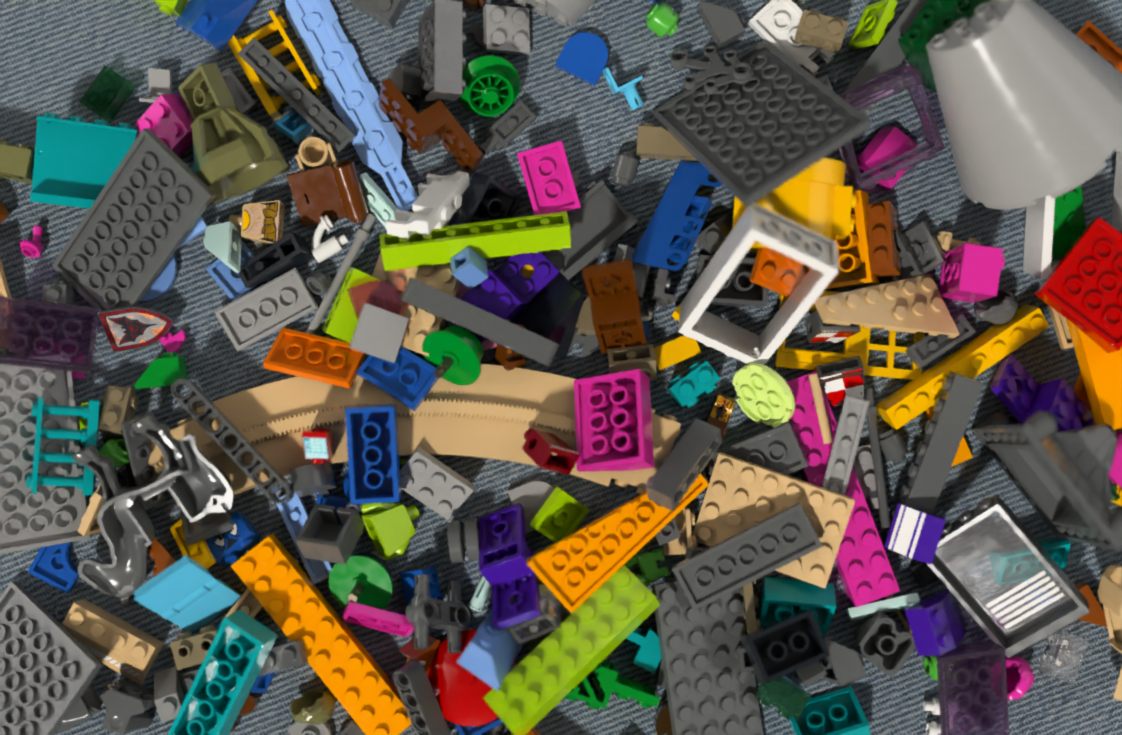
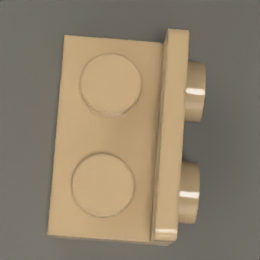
(684, 521)
(89, 523)

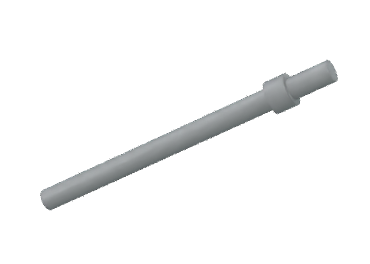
(361, 237)

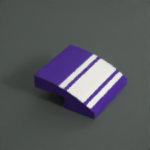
(915, 533)

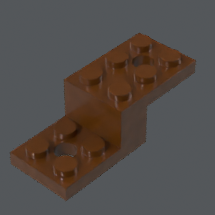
(429, 127)
(615, 305)

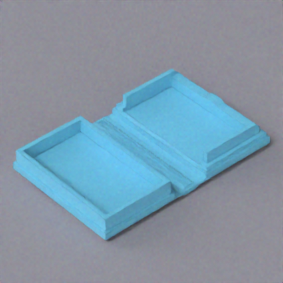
(187, 595)

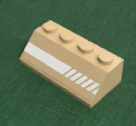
(112, 640)

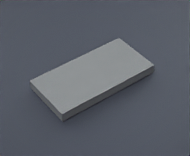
(266, 309)

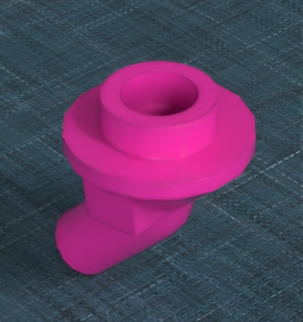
(33, 247)

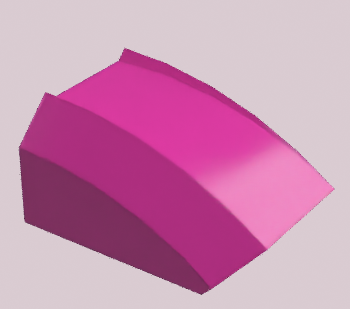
(883, 147)

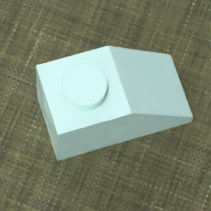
(225, 243)

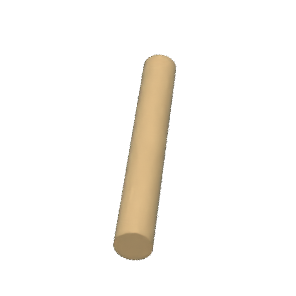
(820, 409)

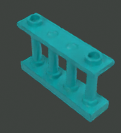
(86, 435)

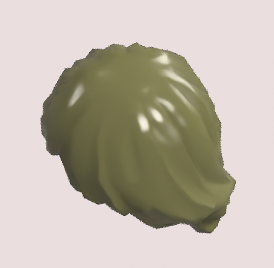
(313, 707)

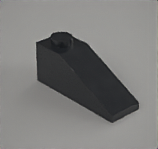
(276, 260)
(562, 319)

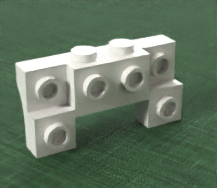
(433, 207)

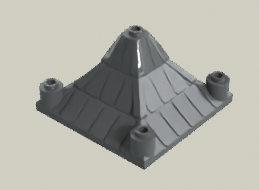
(1059, 473)

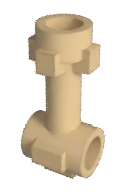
(946, 242)

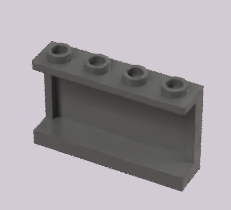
(592, 230)

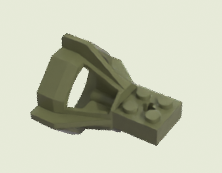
(228, 147)

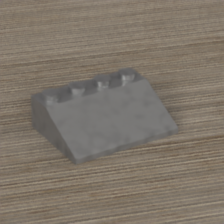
(441, 52)

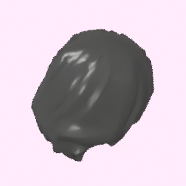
(997, 309)

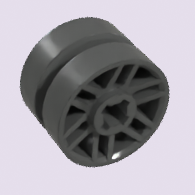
(463, 540)

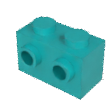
(687, 388)

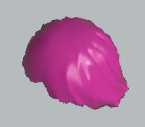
(1018, 677)

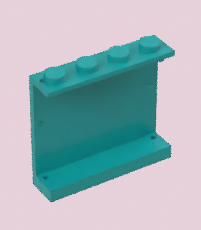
(76, 158)

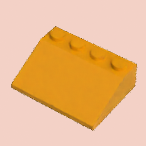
(854, 251)

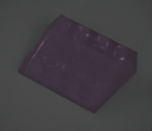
(48, 334)
(973, 690)

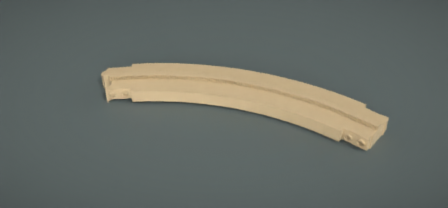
(452, 420)

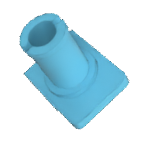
(628, 89)

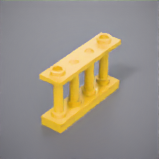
(272, 103)

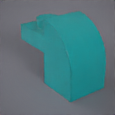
(648, 650)

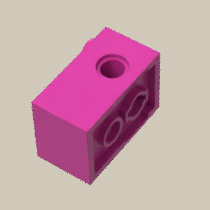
(971, 273)

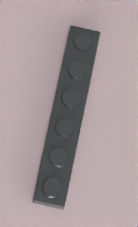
(296, 95)
(279, 658)

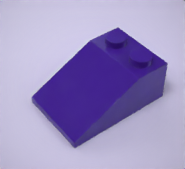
(936, 624)

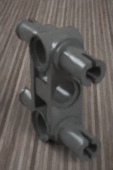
(439, 614)

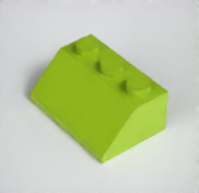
(342, 318)

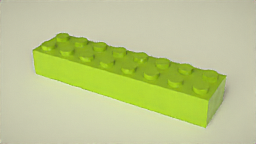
(572, 651)

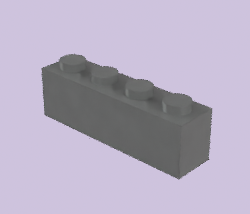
(683, 464)

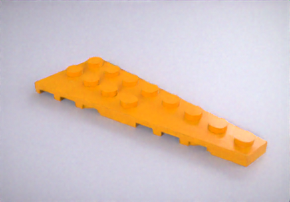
(595, 552)

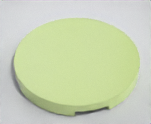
(763, 395)

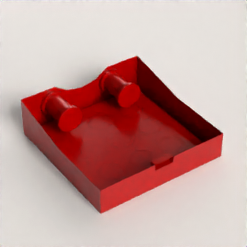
(1089, 285)

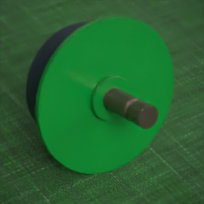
(362, 581)

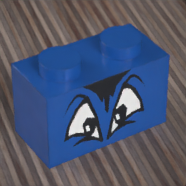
(234, 543)

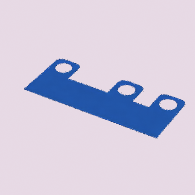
(670, 217)

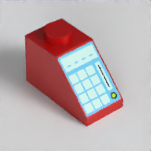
(318, 444)

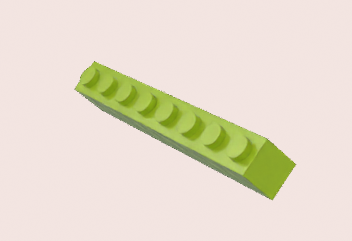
(486, 238)

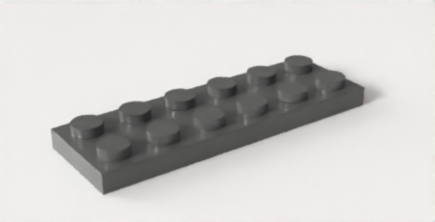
(746, 556)

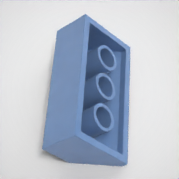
(490, 653)

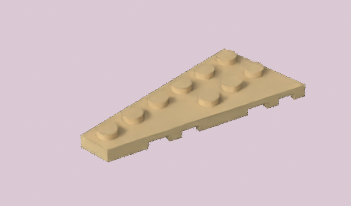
(898, 306)

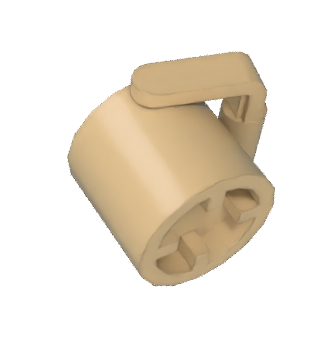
(315, 153)

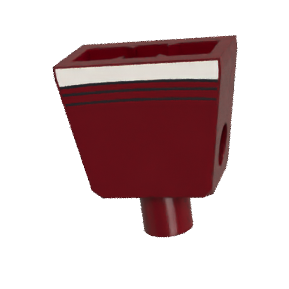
(540, 446)

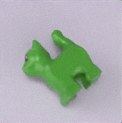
(648, 565)

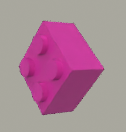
(170, 122)

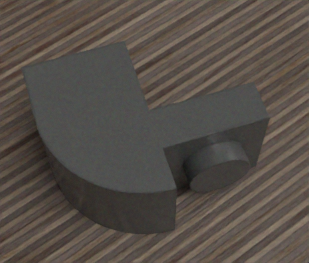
(313, 479)

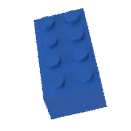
(373, 453)

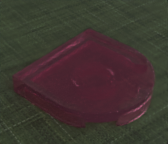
(376, 294)

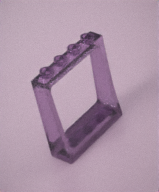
(874, 91)

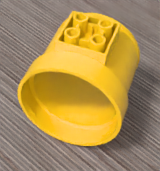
(813, 200)

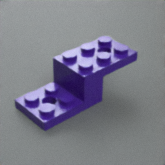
(507, 289)
(1025, 397)
(504, 567)

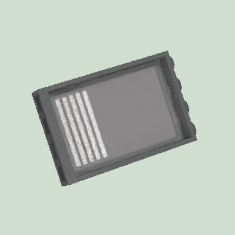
(1005, 577)

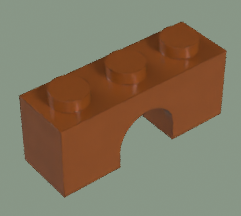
(882, 247)

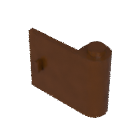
(330, 191)

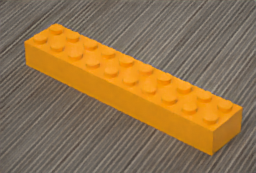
(327, 640)

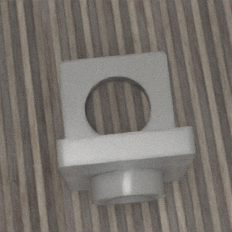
(159, 83)

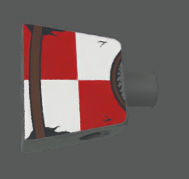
(827, 333)
(842, 379)

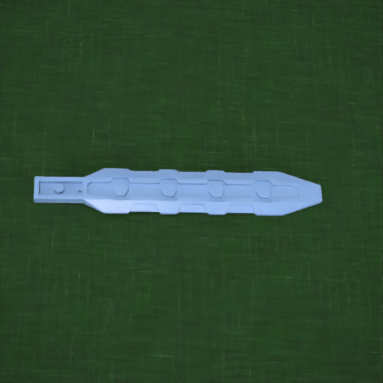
(352, 94)

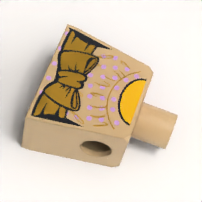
(261, 221)

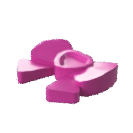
(175, 342)

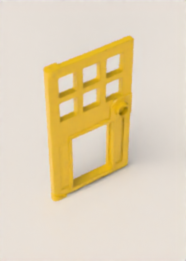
(853, 346)

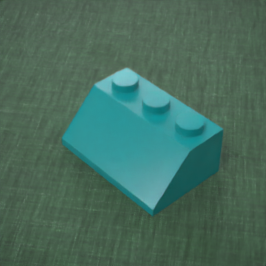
(787, 596)
(832, 715)

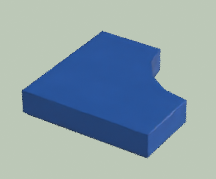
(55, 567)

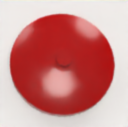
(459, 690)

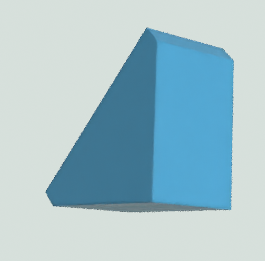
(293, 127)

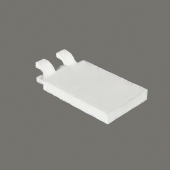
(779, 25)

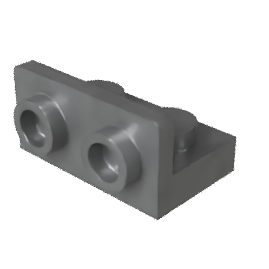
(659, 285)

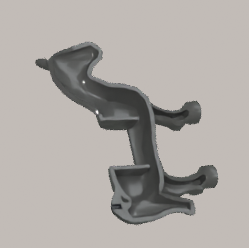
(123, 521)

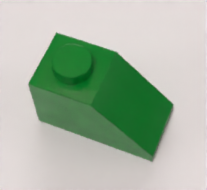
(163, 371)

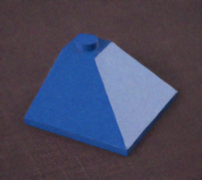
(214, 19)

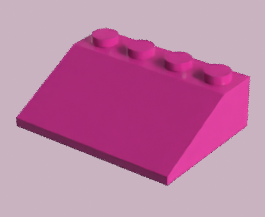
(614, 422)

